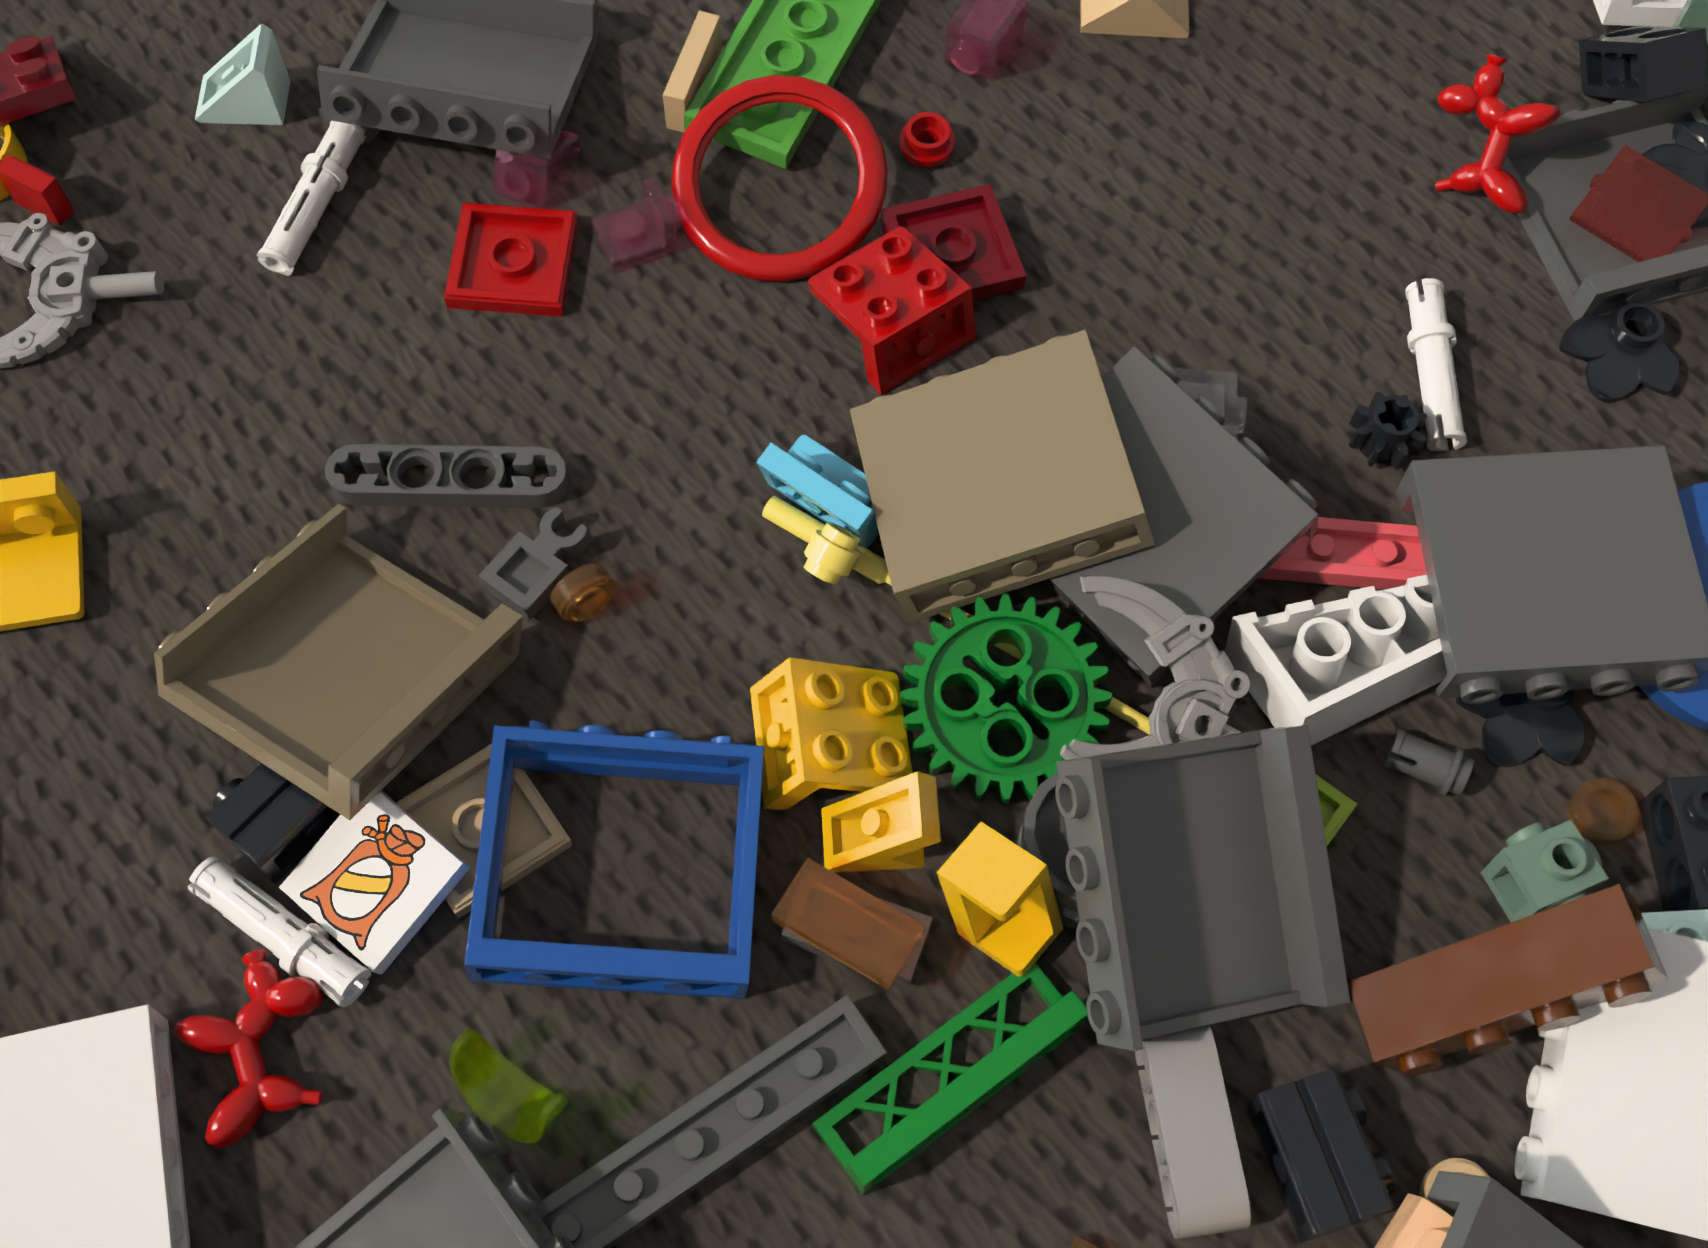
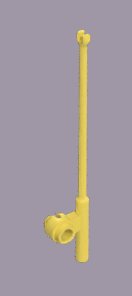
(835, 552)

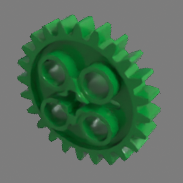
(962, 736)

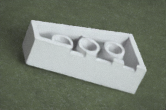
(1339, 657)

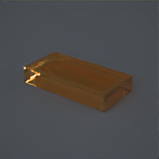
(848, 923)

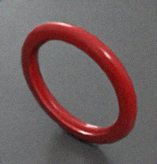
(798, 264)

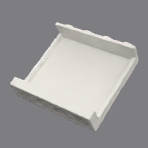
(1627, 1104)
(91, 1136)

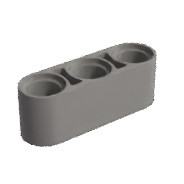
(1196, 1134)

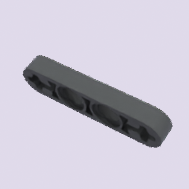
(449, 467)

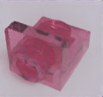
(528, 177)
(639, 230)

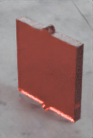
(1640, 207)

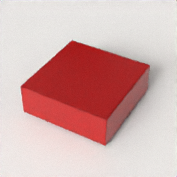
(35, 189)

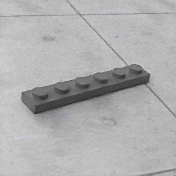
(714, 1129)

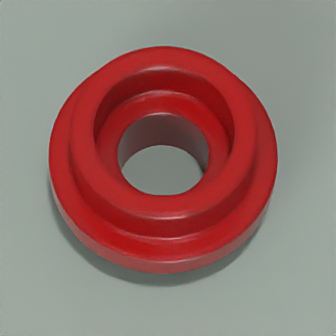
(927, 127)

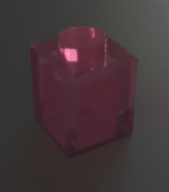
(984, 35)

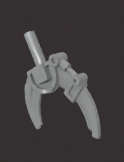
(61, 285)
(1204, 677)

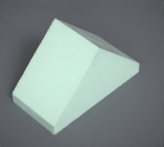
(246, 84)

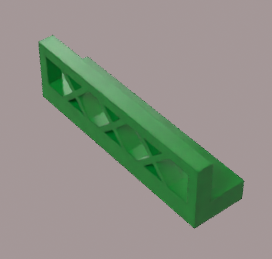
(963, 1094)

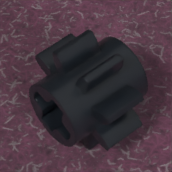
(1388, 430)

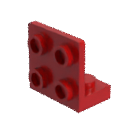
(899, 305)

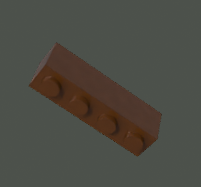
(1507, 981)

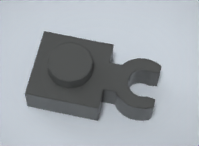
(530, 569)

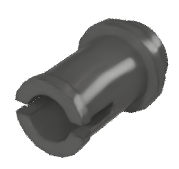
(1429, 763)

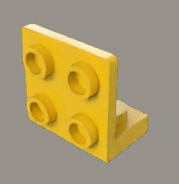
(39, 552)
(827, 730)

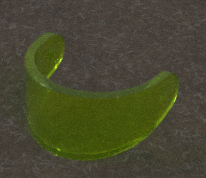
(501, 1090)

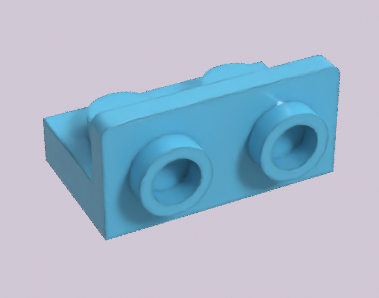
(822, 485)

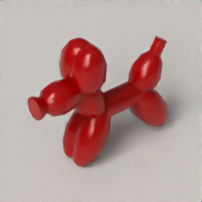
(1503, 124)
(219, 1035)

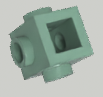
(1543, 869)

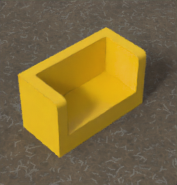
(1001, 899)

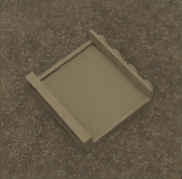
(998, 477)
(333, 664)

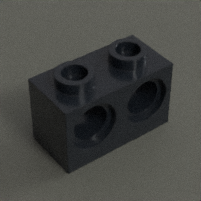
(1644, 62)
(1678, 841)

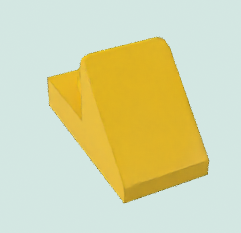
(882, 826)

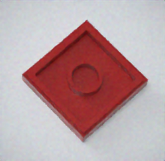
(512, 259)

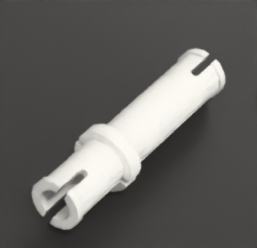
(322, 176)
(1433, 344)
(298, 945)

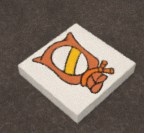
(375, 880)

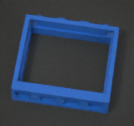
(606, 968)

